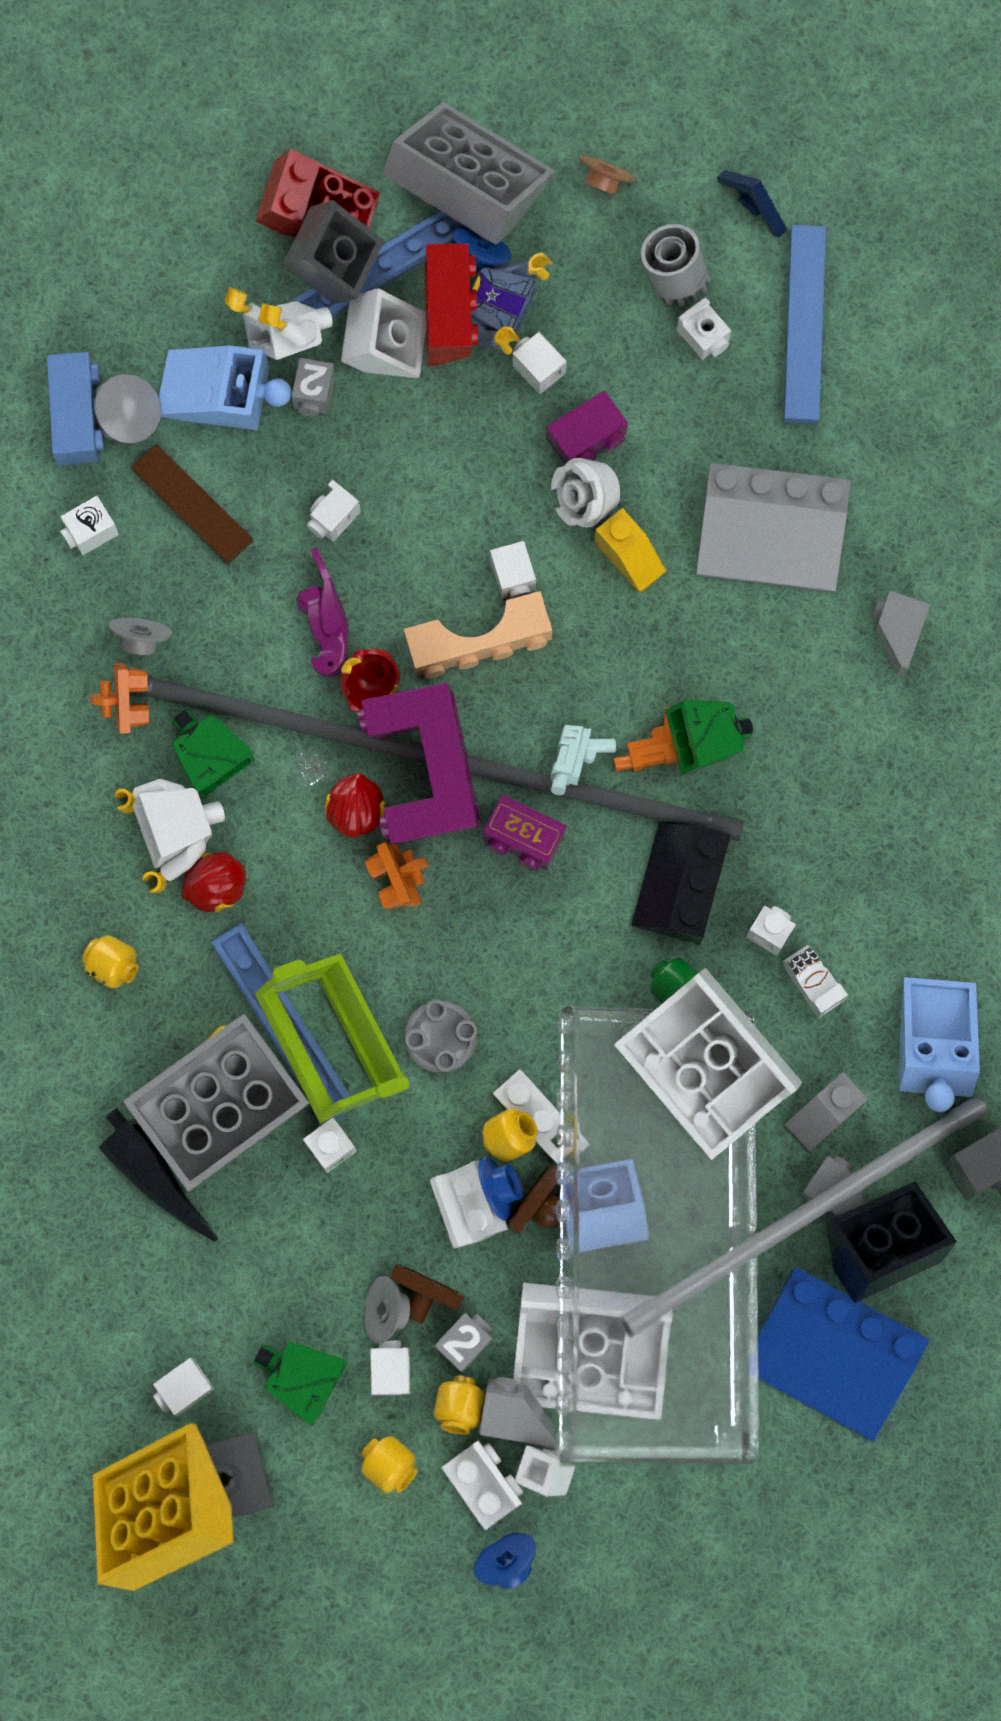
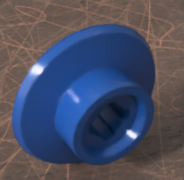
(485, 251)
(500, 1186)
(506, 1561)

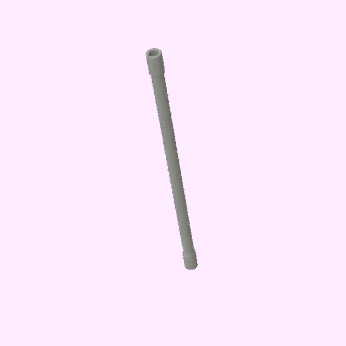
(652, 1310)

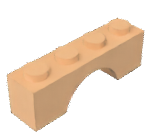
(437, 649)

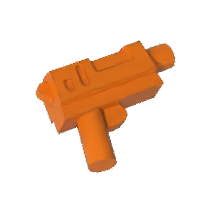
(649, 751)

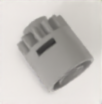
(675, 264)

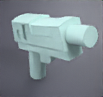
(572, 751)

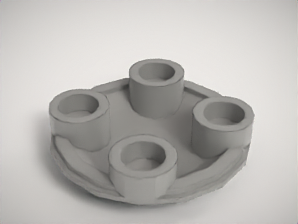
(127, 408)
(440, 1036)

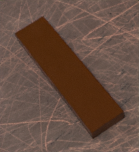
(192, 504)

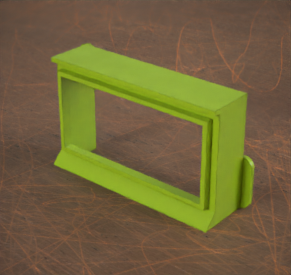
(356, 1021)

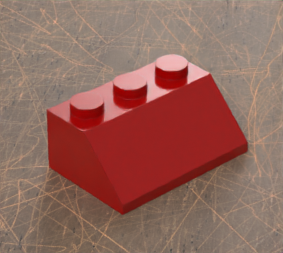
(449, 302)

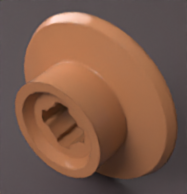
(604, 175)

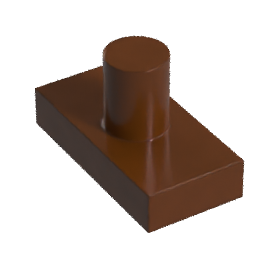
(425, 1292)

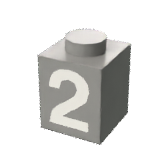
(313, 387)
(465, 1341)

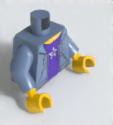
(504, 299)

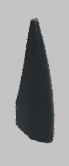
(146, 1168)

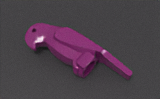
(326, 622)

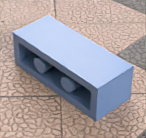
(72, 408)

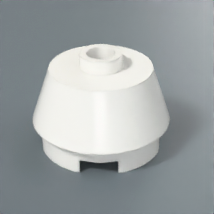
(585, 491)

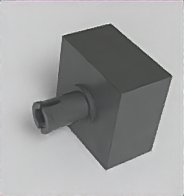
(333, 252)
(977, 1166)
(242, 1473)

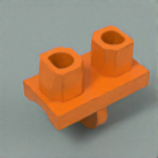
(125, 681)
(403, 873)

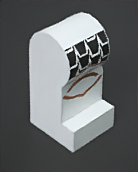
(814, 981)

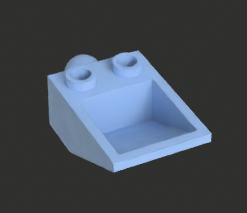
(212, 388)
(939, 1040)

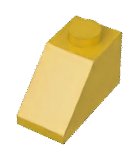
(629, 550)

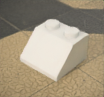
(384, 335)

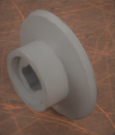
(139, 635)
(385, 1310)

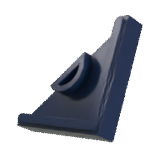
(754, 199)

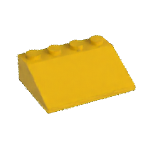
(159, 1511)

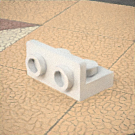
(465, 1206)
(482, 1484)

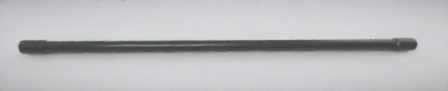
(415, 751)

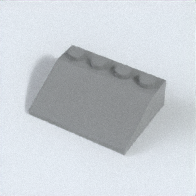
(467, 172)
(773, 527)
(216, 1102)

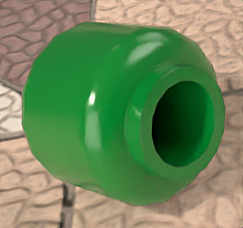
(670, 977)

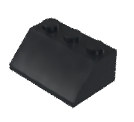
(681, 881)
(887, 1241)

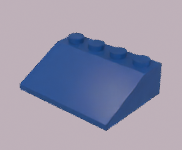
(836, 1353)

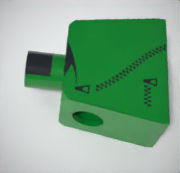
(706, 732)
(208, 752)
(301, 1377)

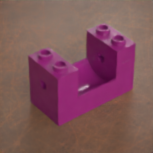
(437, 717)

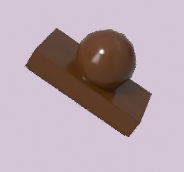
(537, 1204)

